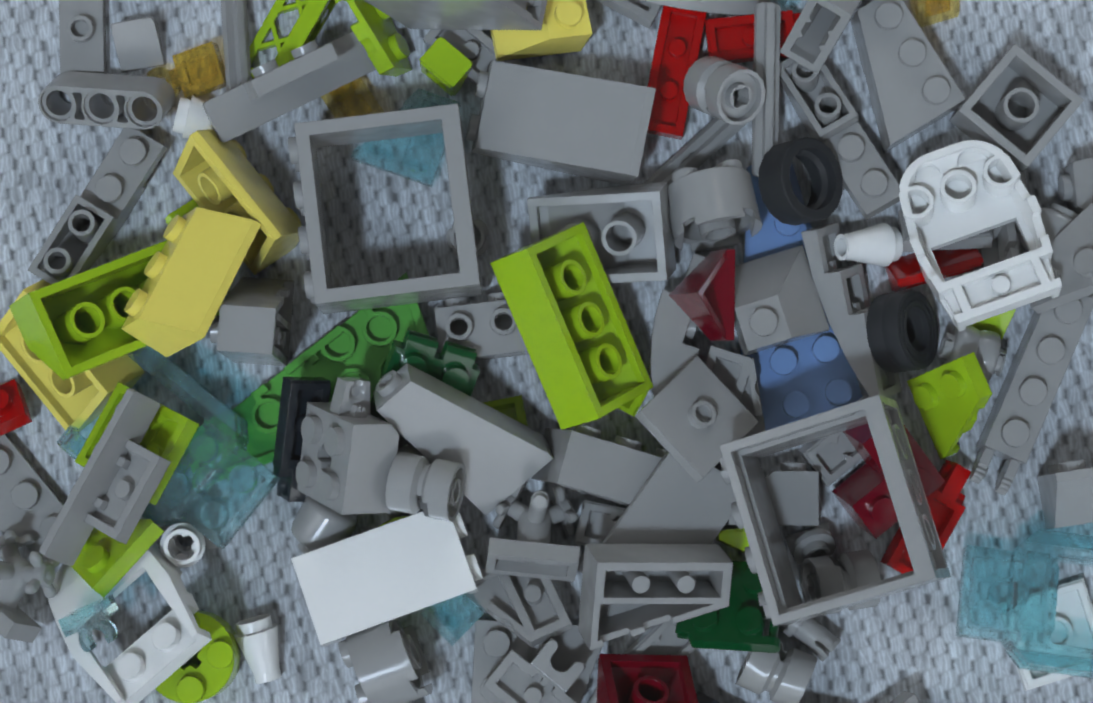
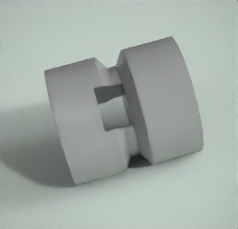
(724, 90)
(420, 485)
(826, 576)
(779, 673)

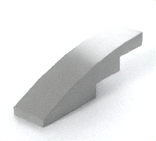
(846, 307)

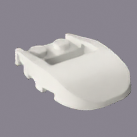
(963, 194)
(157, 651)

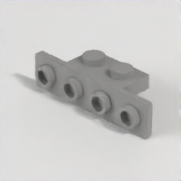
(287, 86)
(112, 485)

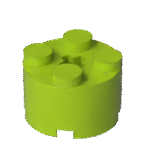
(217, 669)

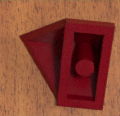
(709, 295)

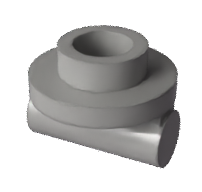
(811, 543)

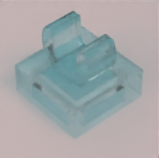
(89, 618)

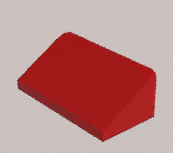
(907, 273)

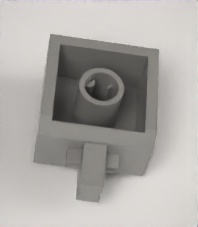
(346, 451)

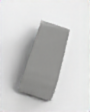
(90, 109)

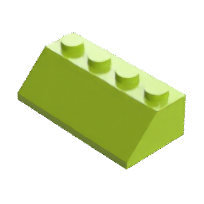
(81, 317)
(572, 326)

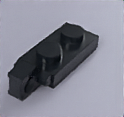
(288, 443)

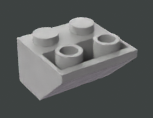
(1067, 494)

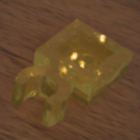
(196, 71)

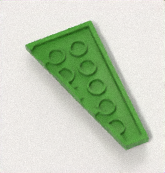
(349, 350)

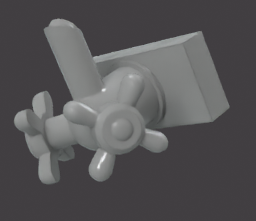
(532, 550)
(18, 577)

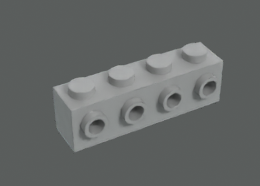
(481, 326)

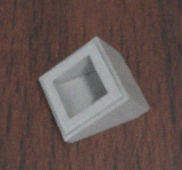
(138, 44)

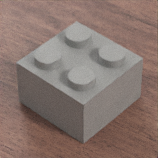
(1017, 107)

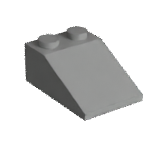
(624, 223)

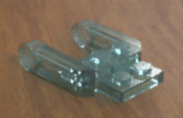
(217, 477)
(1014, 600)

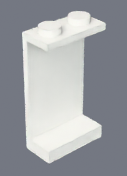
(385, 574)

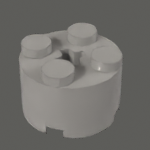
(712, 206)
(386, 663)

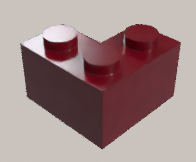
(866, 491)

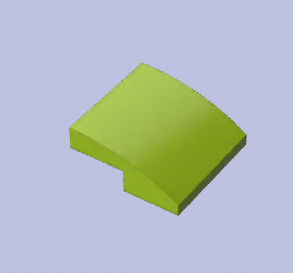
(166, 436)

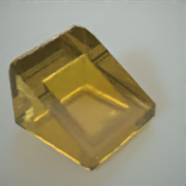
(934, 11)

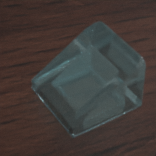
(453, 617)

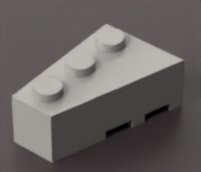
(902, 72)
(255, 322)
(596, 465)
(649, 585)

